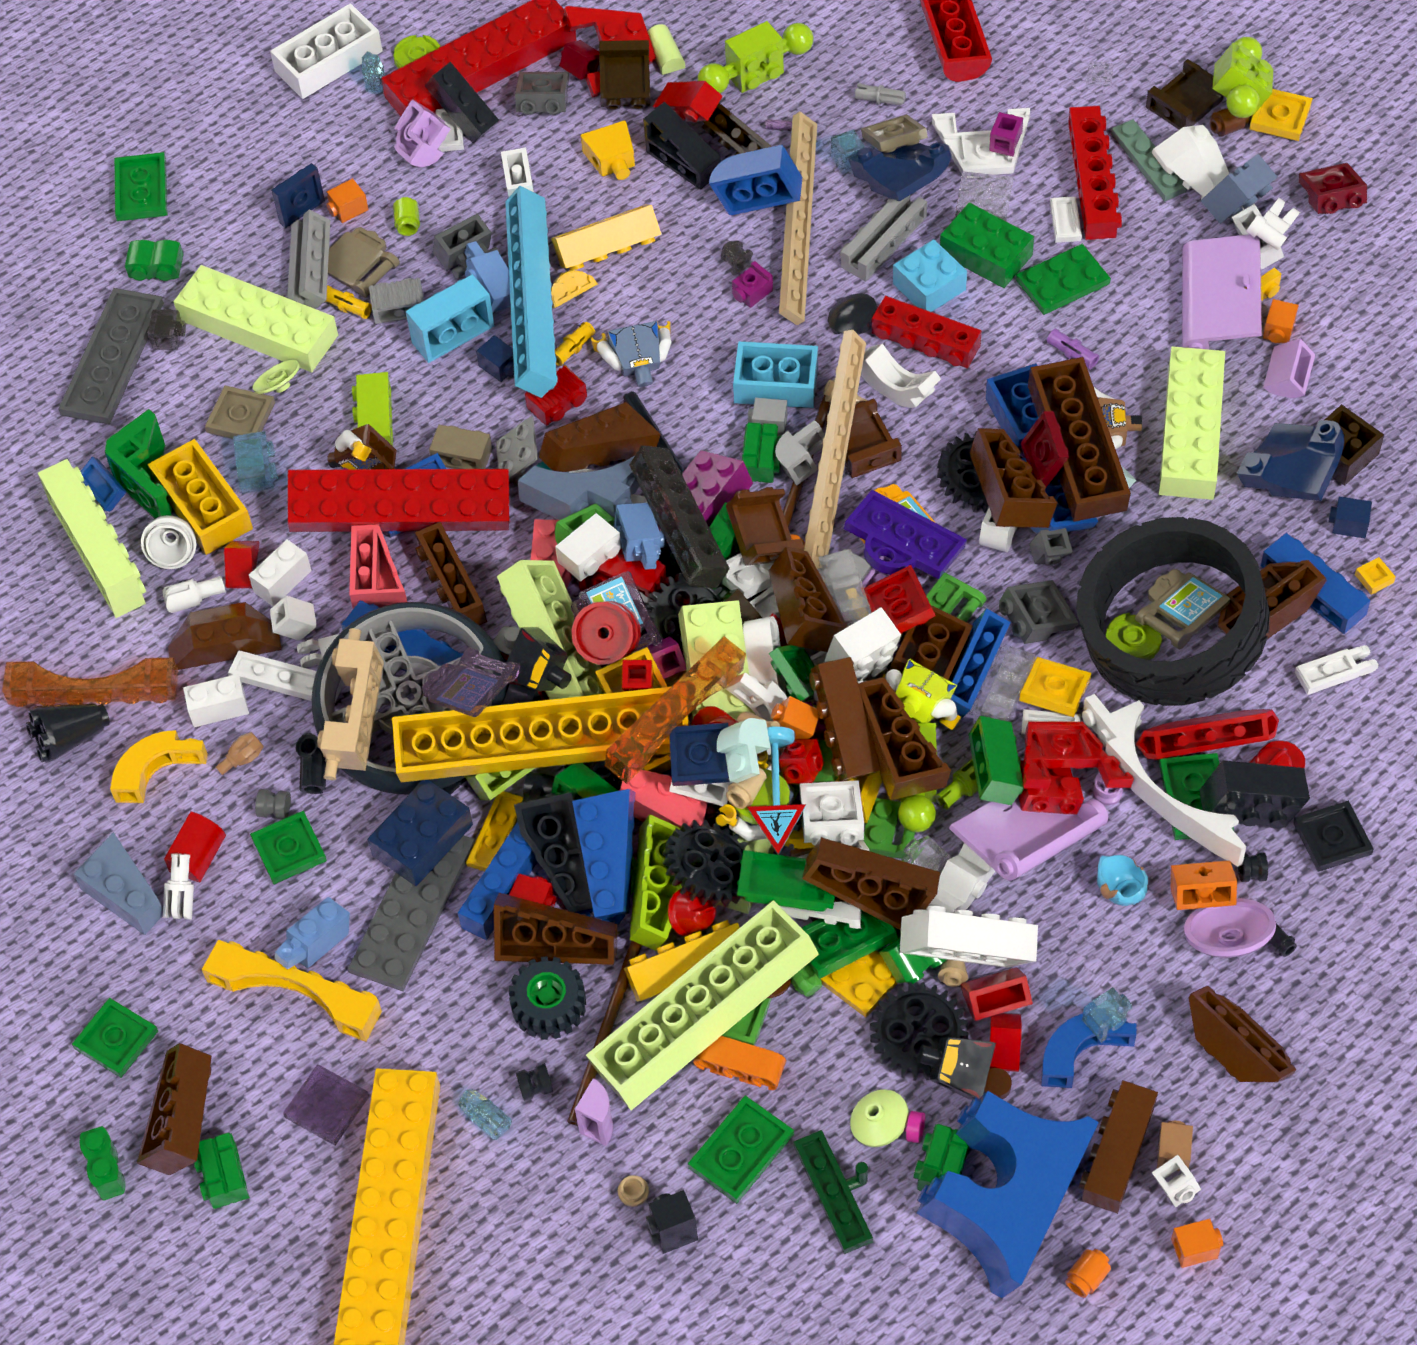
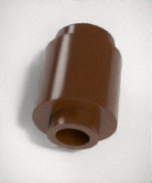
(1224, 122)

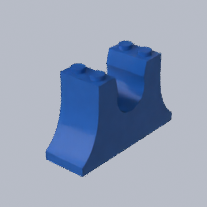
(1033, 1172)

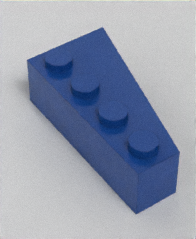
(605, 839)

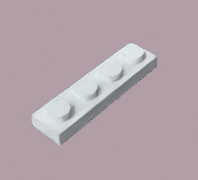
(275, 675)

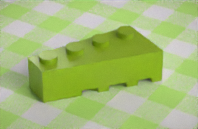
(652, 887)

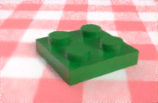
(288, 847)
(115, 1037)

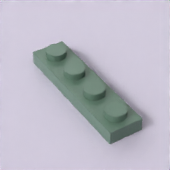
(1139, 149)

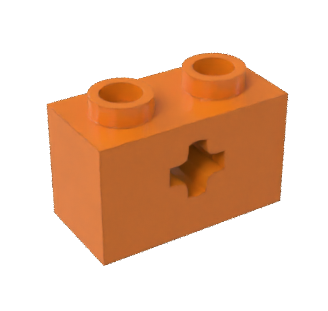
(1203, 885)

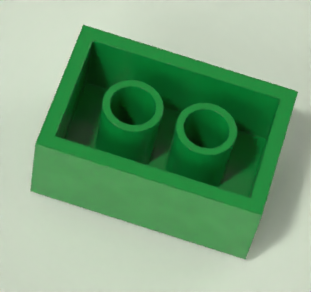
(987, 245)

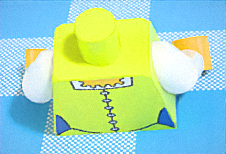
(924, 694)

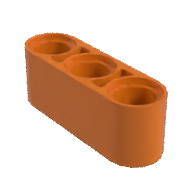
(742, 1060)

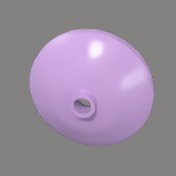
(1230, 929)

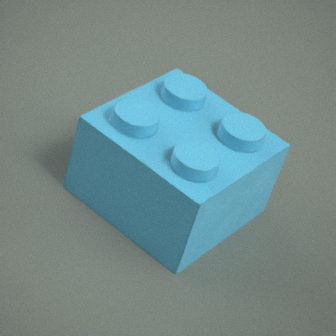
(929, 276)

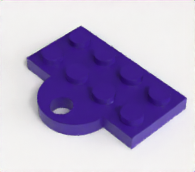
(902, 537)

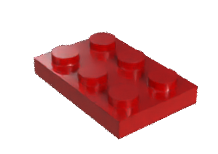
(901, 599)

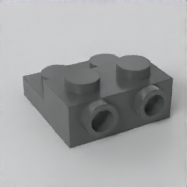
(542, 92)
(1036, 611)

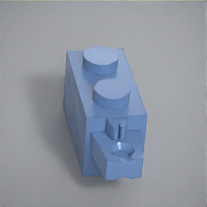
(491, 274)
(639, 533)
(314, 935)

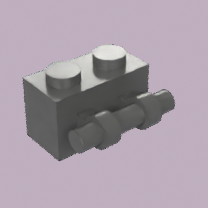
(451, 243)

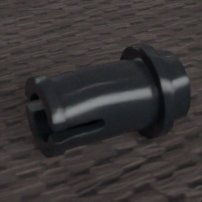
(1282, 942)

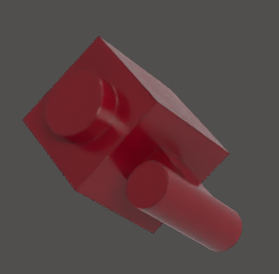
(579, 59)

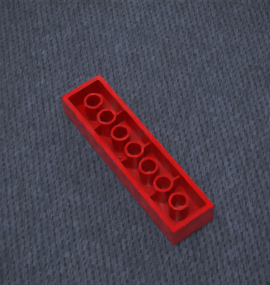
(484, 53)
(398, 499)

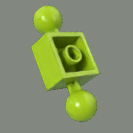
(756, 56)
(1243, 77)
(918, 811)

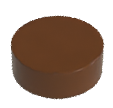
(998, 1083)

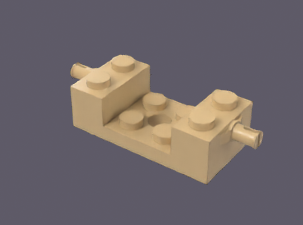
(361, 669)

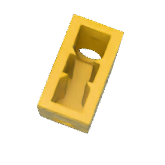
(610, 150)

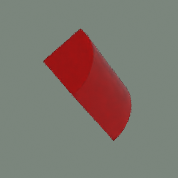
(201, 840)
(996, 993)

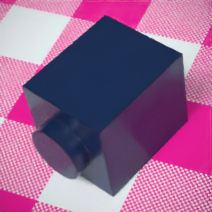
(496, 358)
(1350, 517)

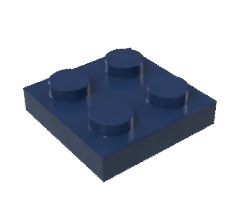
(298, 195)
(696, 755)

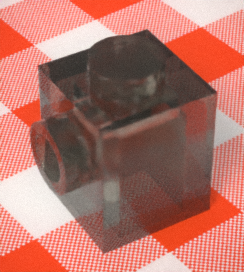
(166, 329)

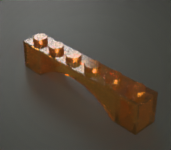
(146, 681)
(644, 737)

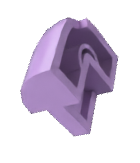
(420, 135)

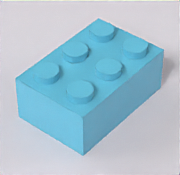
(450, 318)
(776, 373)

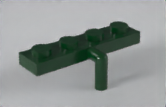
(835, 1191)

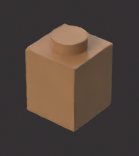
(1174, 1140)

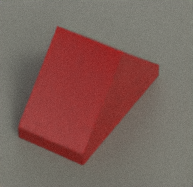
(240, 561)
(1006, 1033)

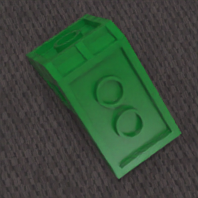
(128, 458)

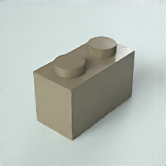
(461, 447)

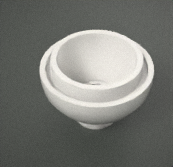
(168, 552)

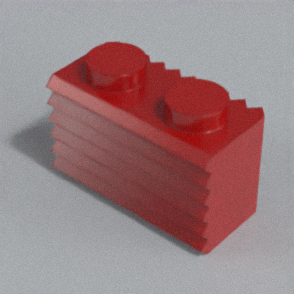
(567, 393)

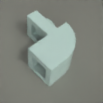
(741, 745)

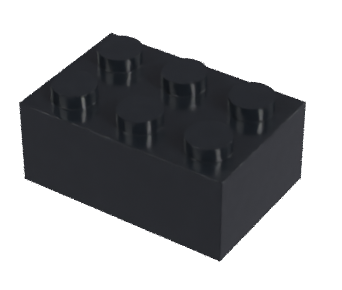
(1256, 793)

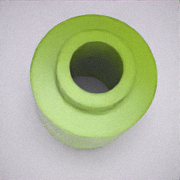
(406, 216)

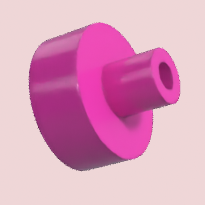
(915, 1127)

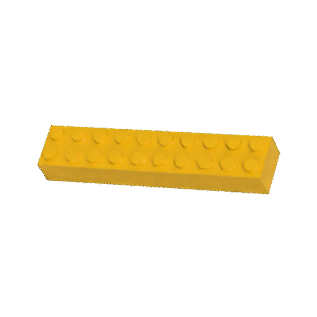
(517, 735)
(388, 1209)

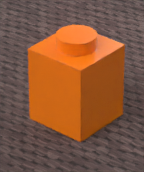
(346, 201)
(1280, 321)
(796, 716)
(1196, 1243)

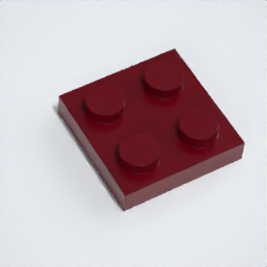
(1045, 448)

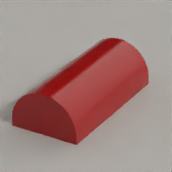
(957, 38)

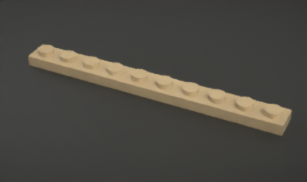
(798, 222)
(835, 446)

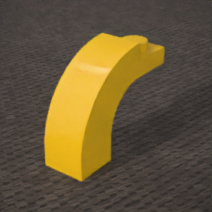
(147, 757)

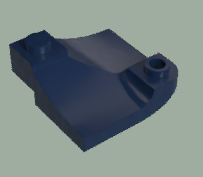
(901, 171)
(1295, 460)

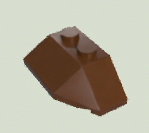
(1288, 590)
(220, 633)
(1237, 1039)

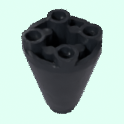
(64, 727)

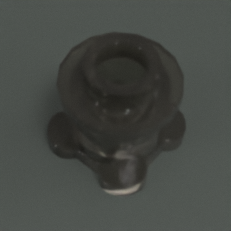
(736, 256)

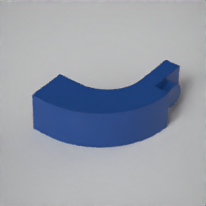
(1069, 1042)

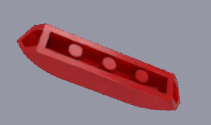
(1208, 733)

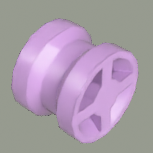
(1102, 793)

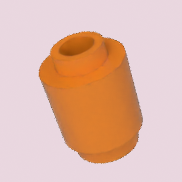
(1088, 1272)

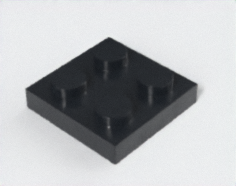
(1333, 836)

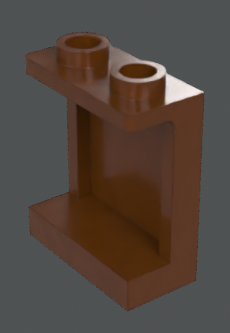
(869, 441)
(760, 525)

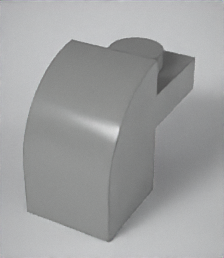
(796, 451)

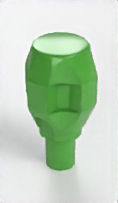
(806, 981)

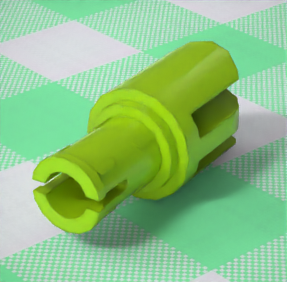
(963, 784)

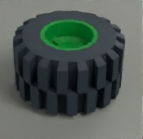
(547, 997)

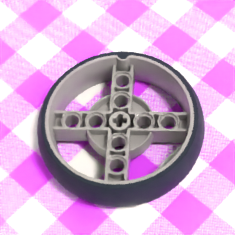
(382, 628)

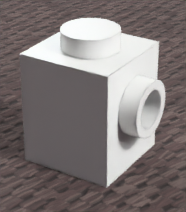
(293, 618)

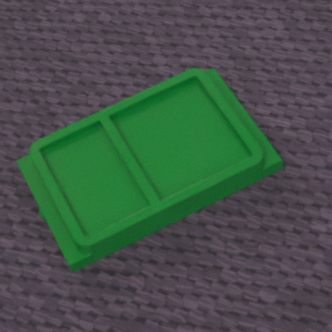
(779, 878)

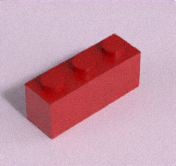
(690, 99)

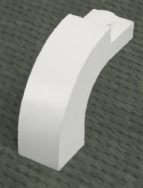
(894, 381)
(758, 697)

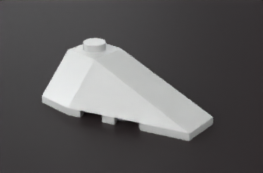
(1194, 158)

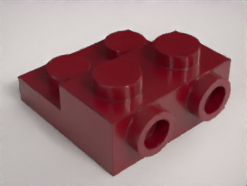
(1334, 188)

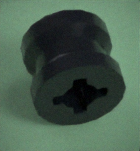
(1254, 867)

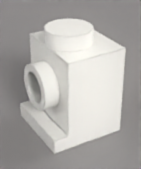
(1180, 1188)

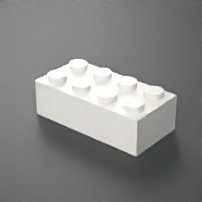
(325, 51)
(869, 645)
(968, 937)

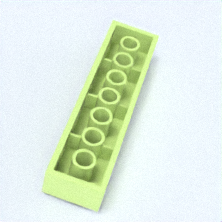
(702, 1004)

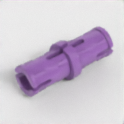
(1059, 340)

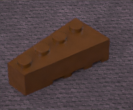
(597, 439)
(1007, 482)
(904, 755)
(871, 880)
(176, 1111)

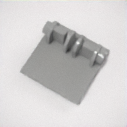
(517, 449)

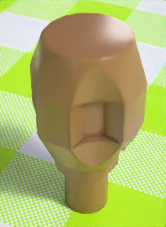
(241, 752)

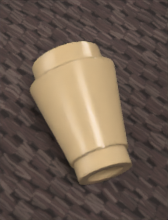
(744, 792)

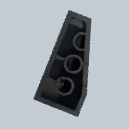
(553, 835)

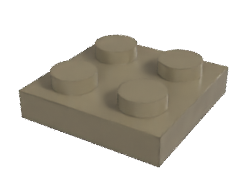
(894, 133)
(239, 412)

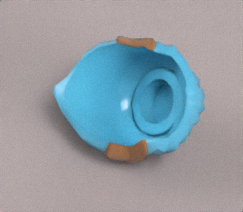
(1121, 880)

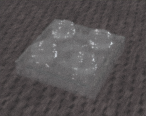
(986, 192)

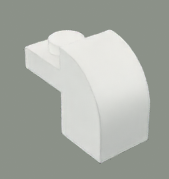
(995, 536)

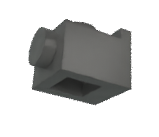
(1052, 550)

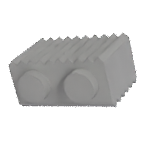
(394, 299)

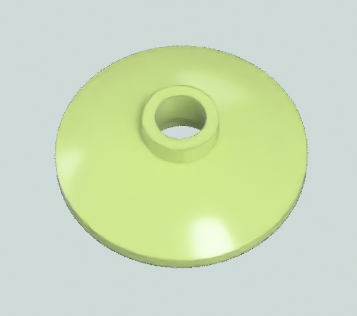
(277, 377)
(886, 1125)

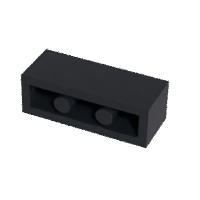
(461, 102)

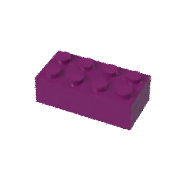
(714, 481)

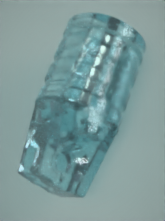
(372, 73)
(484, 1114)

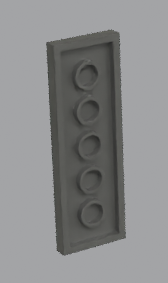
(110, 356)
(407, 921)

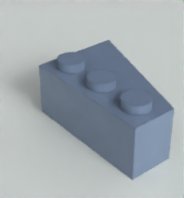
(1240, 189)
(119, 885)

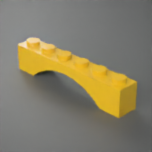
(238, 969)

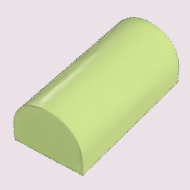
(665, 49)

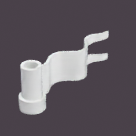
(1271, 227)

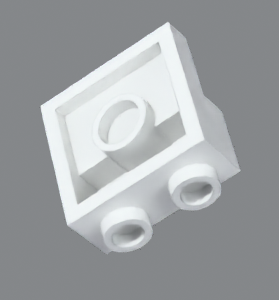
(832, 812)

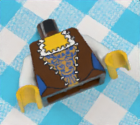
(362, 450)

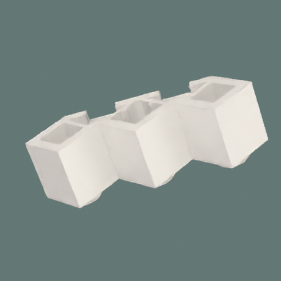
(962, 881)

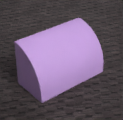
(1289, 369)
(594, 1114)

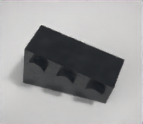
(679, 146)

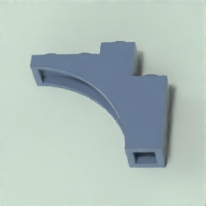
(567, 493)

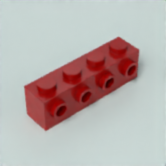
(926, 332)

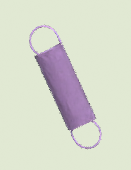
(778, 124)

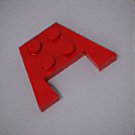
(609, 26)
(1067, 746)

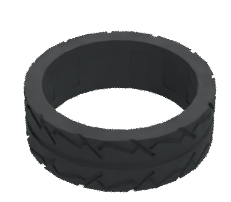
(1160, 544)

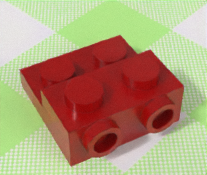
(1061, 797)

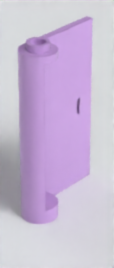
(1215, 292)
(1020, 840)

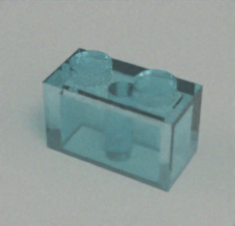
(254, 463)

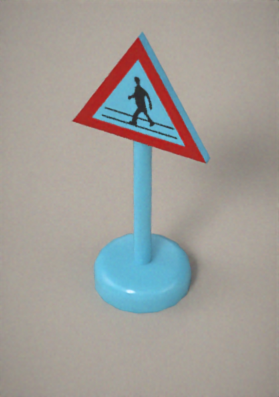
(777, 820)

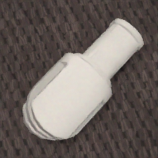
(190, 593)
(178, 890)

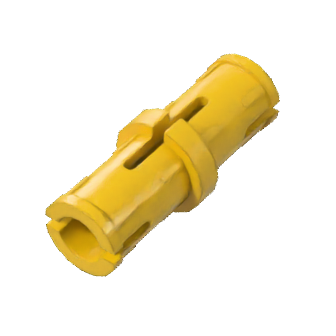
(358, 308)
(573, 342)

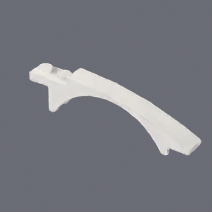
(1117, 734)

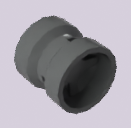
(270, 803)

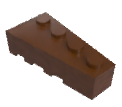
(804, 601)
(535, 930)

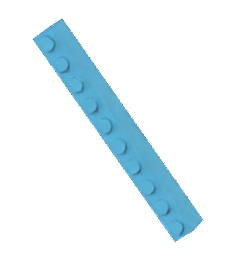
(530, 292)

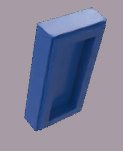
(103, 484)

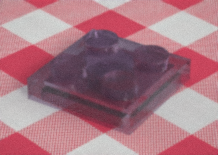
(326, 1104)

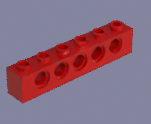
(1093, 173)

